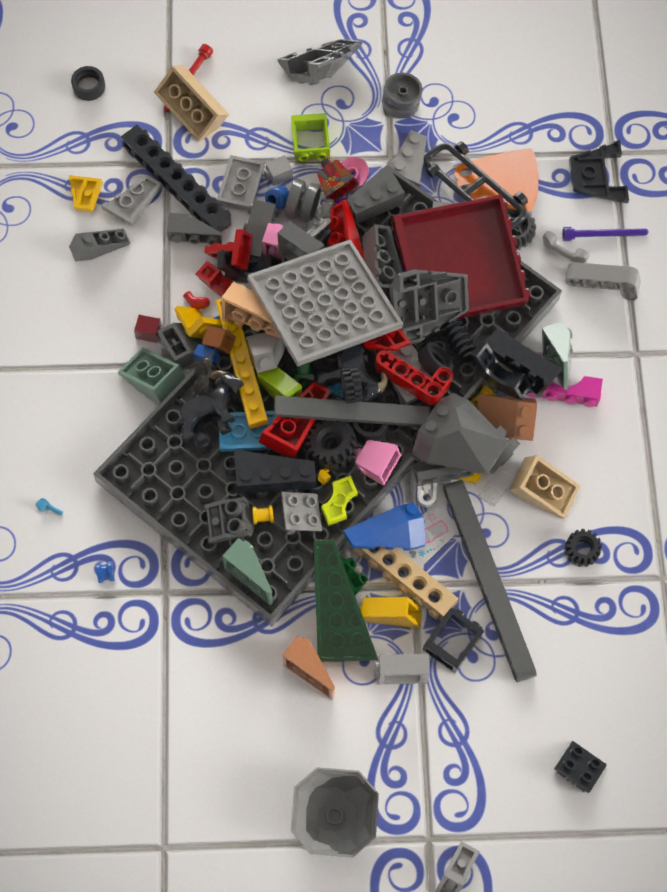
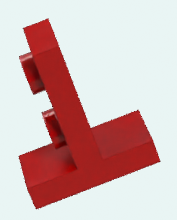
(239, 249)

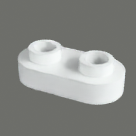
(427, 490)

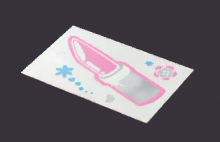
(437, 533)

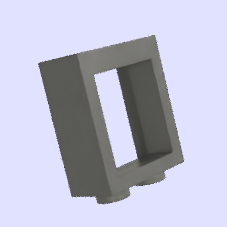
(295, 242)

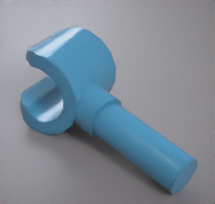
(42, 504)

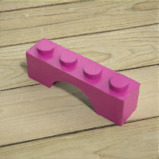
(585, 392)

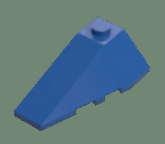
(395, 528)

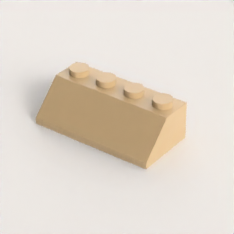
(190, 102)

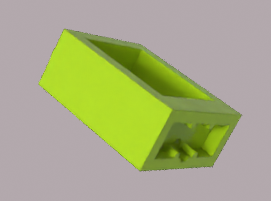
(310, 122)

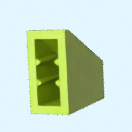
(279, 383)

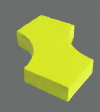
(343, 492)

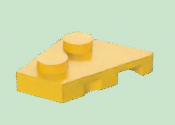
(85, 192)

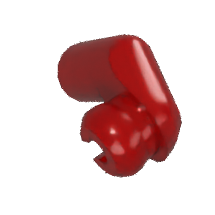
(196, 302)

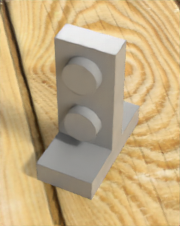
(458, 869)

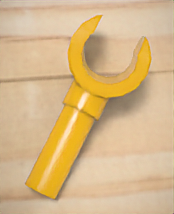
(323, 476)

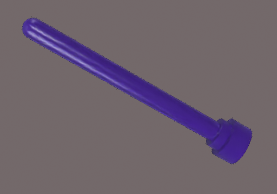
(570, 233)

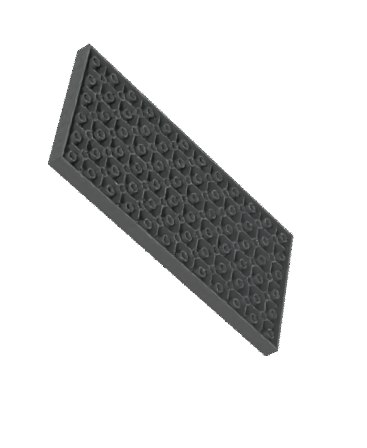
(173, 480)

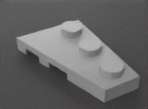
(410, 157)
(134, 200)

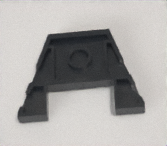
(590, 173)

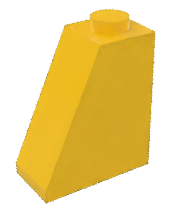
(391, 611)

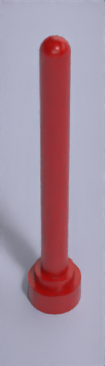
(205, 52)

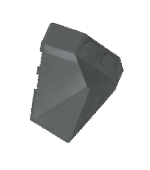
(319, 62)
(428, 300)
(458, 437)

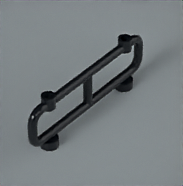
(459, 151)

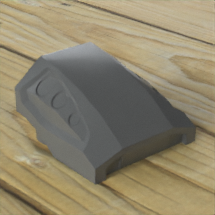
(229, 519)

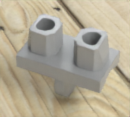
(325, 210)

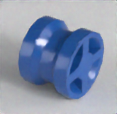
(105, 572)

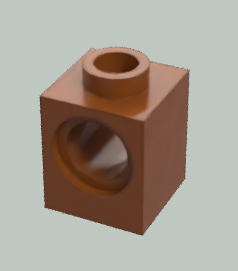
(219, 339)

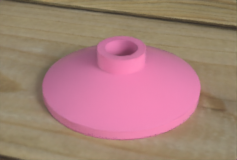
(359, 167)

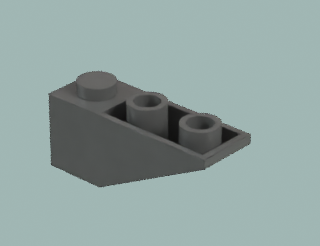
(189, 229)
(95, 244)

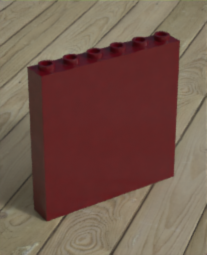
(467, 240)

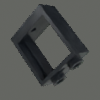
(441, 655)

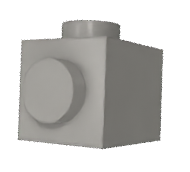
(278, 170)

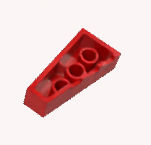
(287, 433)

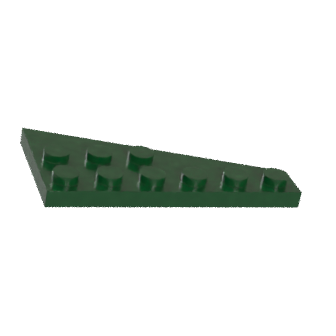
(339, 620)

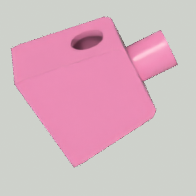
(377, 460)

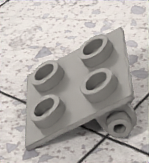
(301, 512)

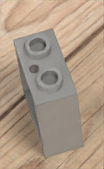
(402, 669)

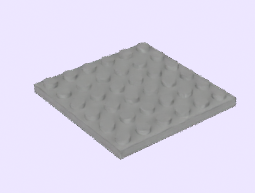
(324, 302)

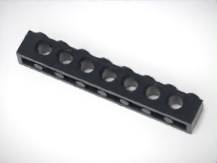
(144, 155)

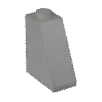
(265, 351)

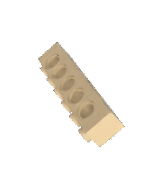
(415, 575)

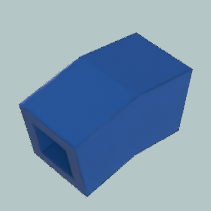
(202, 351)

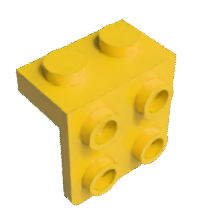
(194, 322)

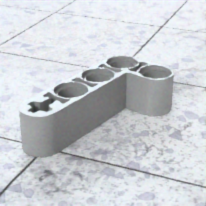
(605, 277)

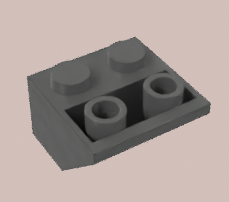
(178, 344)

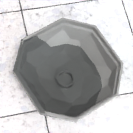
(334, 812)

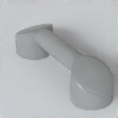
(550, 240)

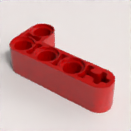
(384, 363)

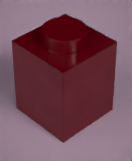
(147, 328)

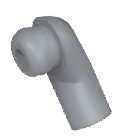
(347, 554)

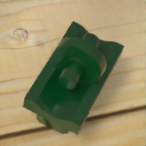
(304, 374)
(357, 580)

